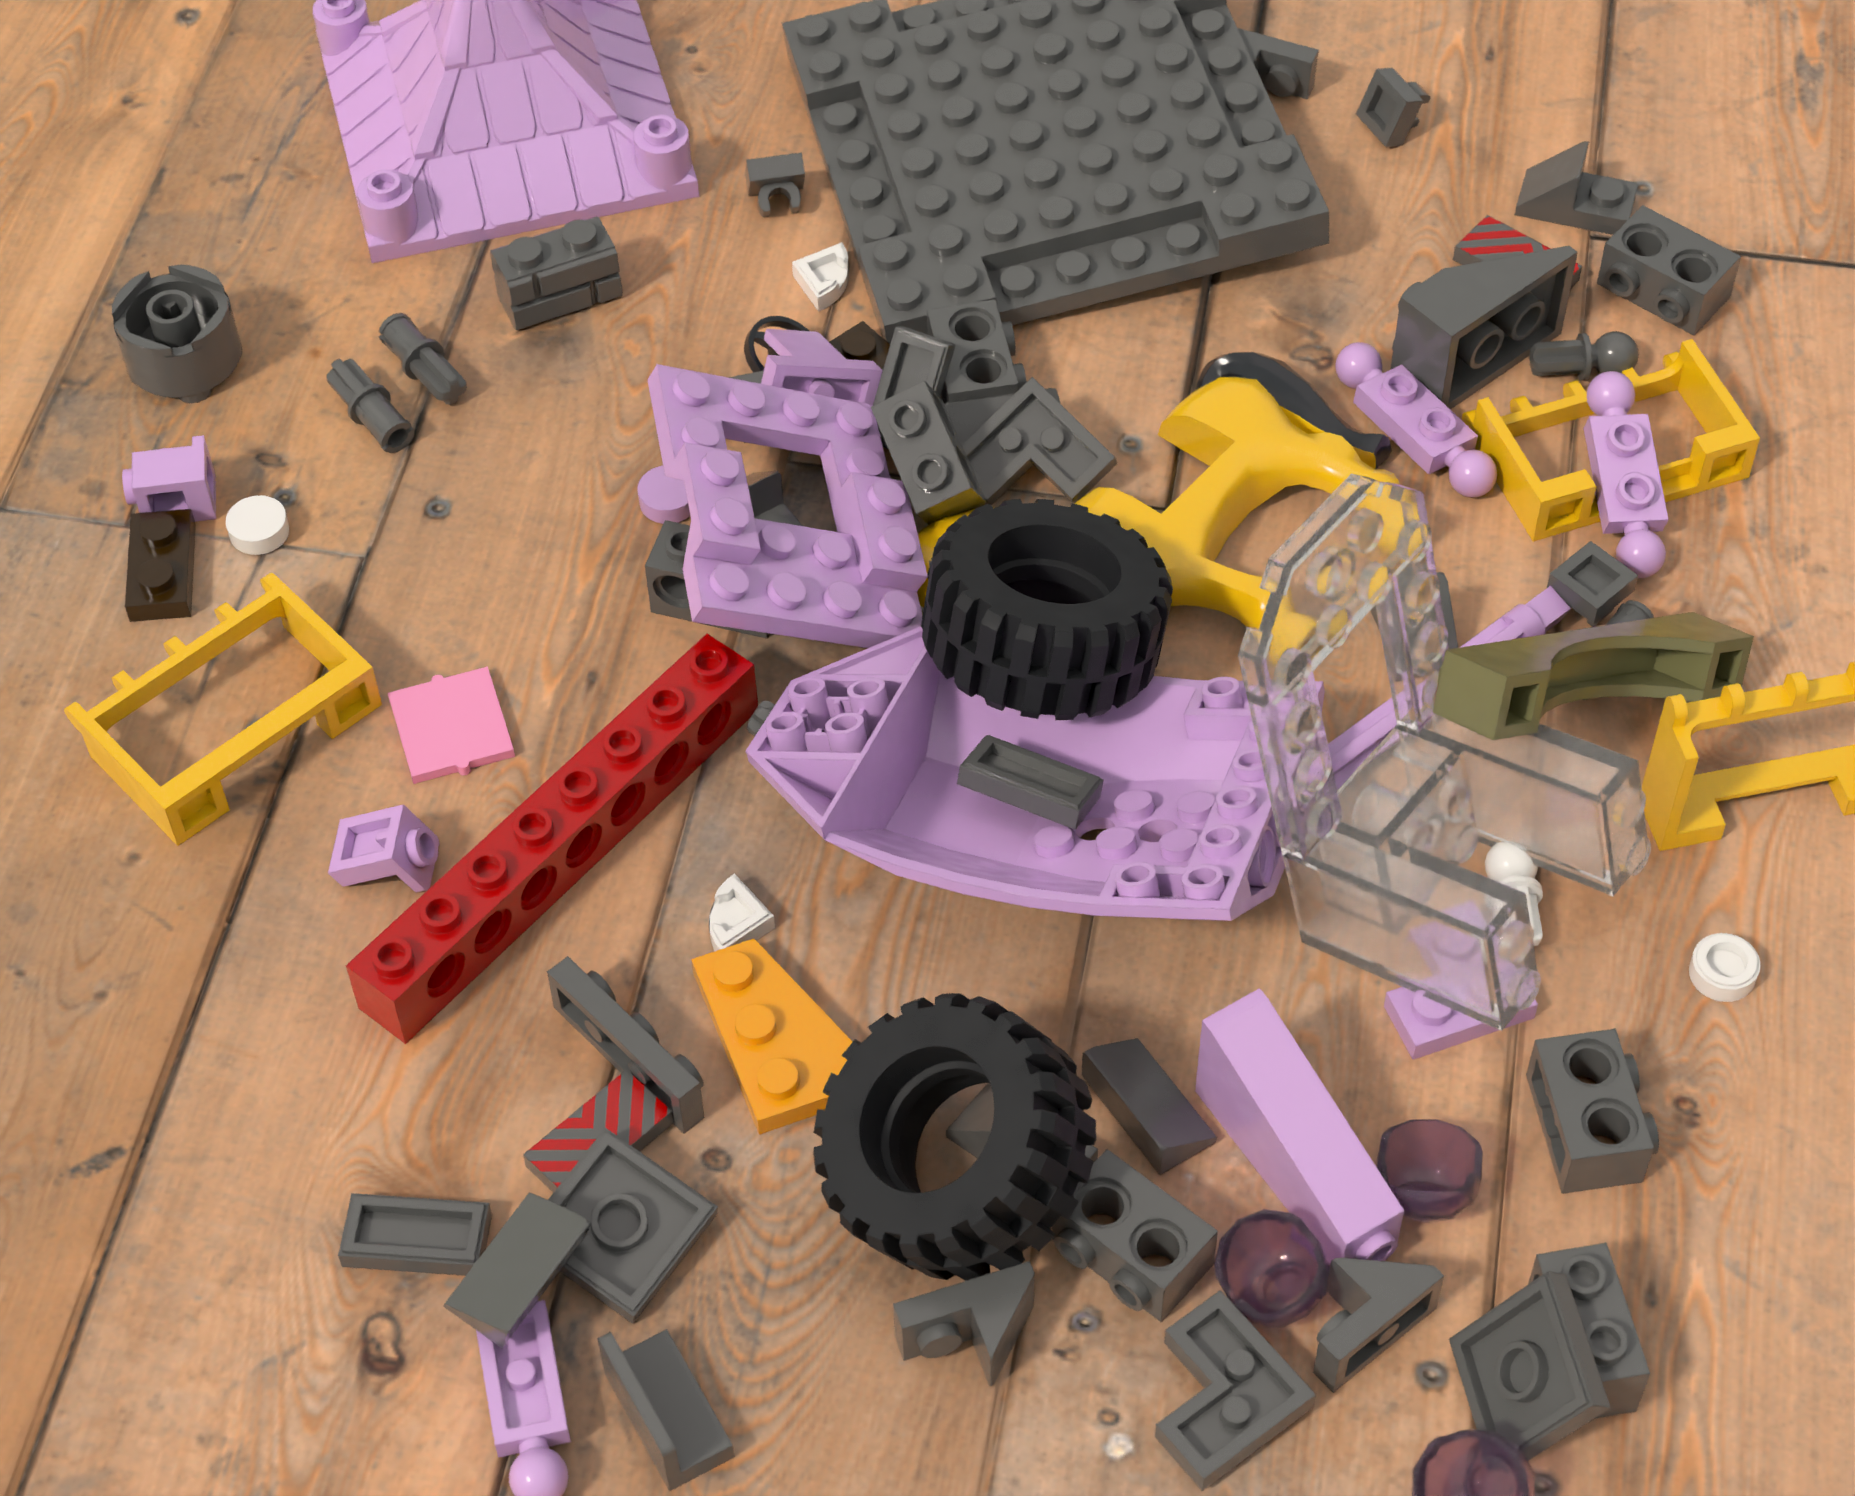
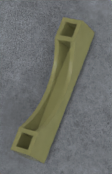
(1512, 683)

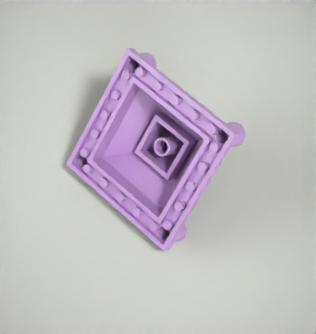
(498, 117)

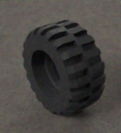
(1046, 609)
(893, 1090)

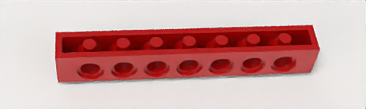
(552, 839)

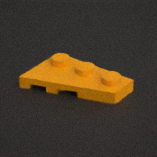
(771, 1034)

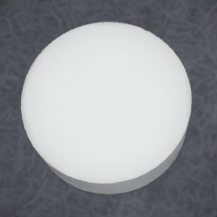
(257, 525)
(1724, 967)

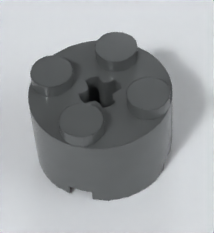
(177, 332)

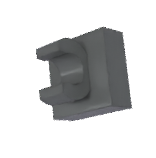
(1391, 106)
(775, 176)
(1592, 582)

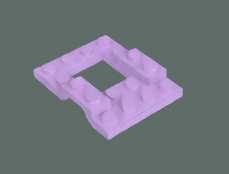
(776, 575)

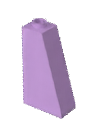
(1294, 1131)

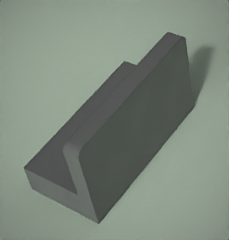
(666, 1407)

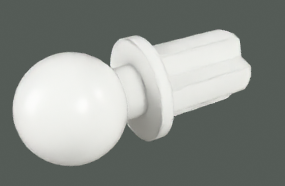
(1515, 869)

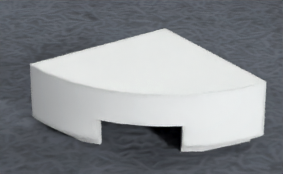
(823, 275)
(737, 915)

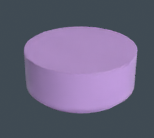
(662, 497)

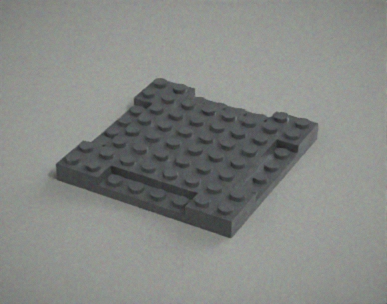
(1047, 150)

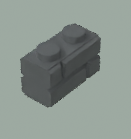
(556, 272)

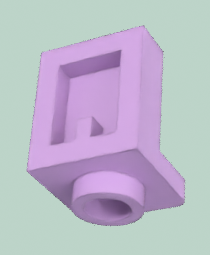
(384, 846)

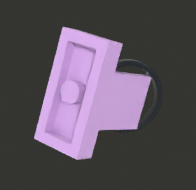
(809, 363)

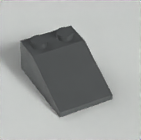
(1481, 319)

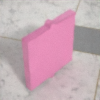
(451, 725)

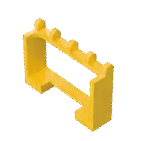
(1570, 500)
(196, 794)
(1684, 805)

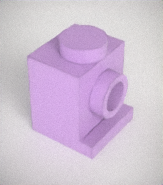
(173, 480)

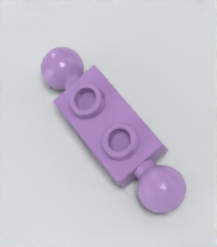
(1416, 420)
(1625, 473)
(527, 1405)

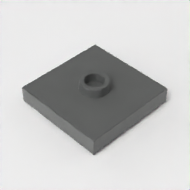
(638, 1224)
(1531, 1367)

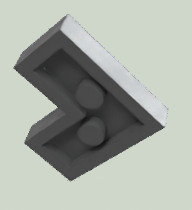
(1041, 433)
(1245, 1395)

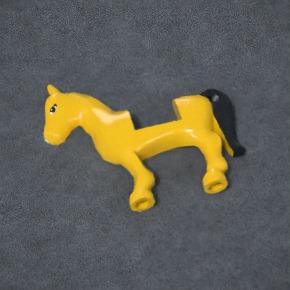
(1257, 434)

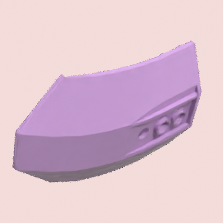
(1184, 798)

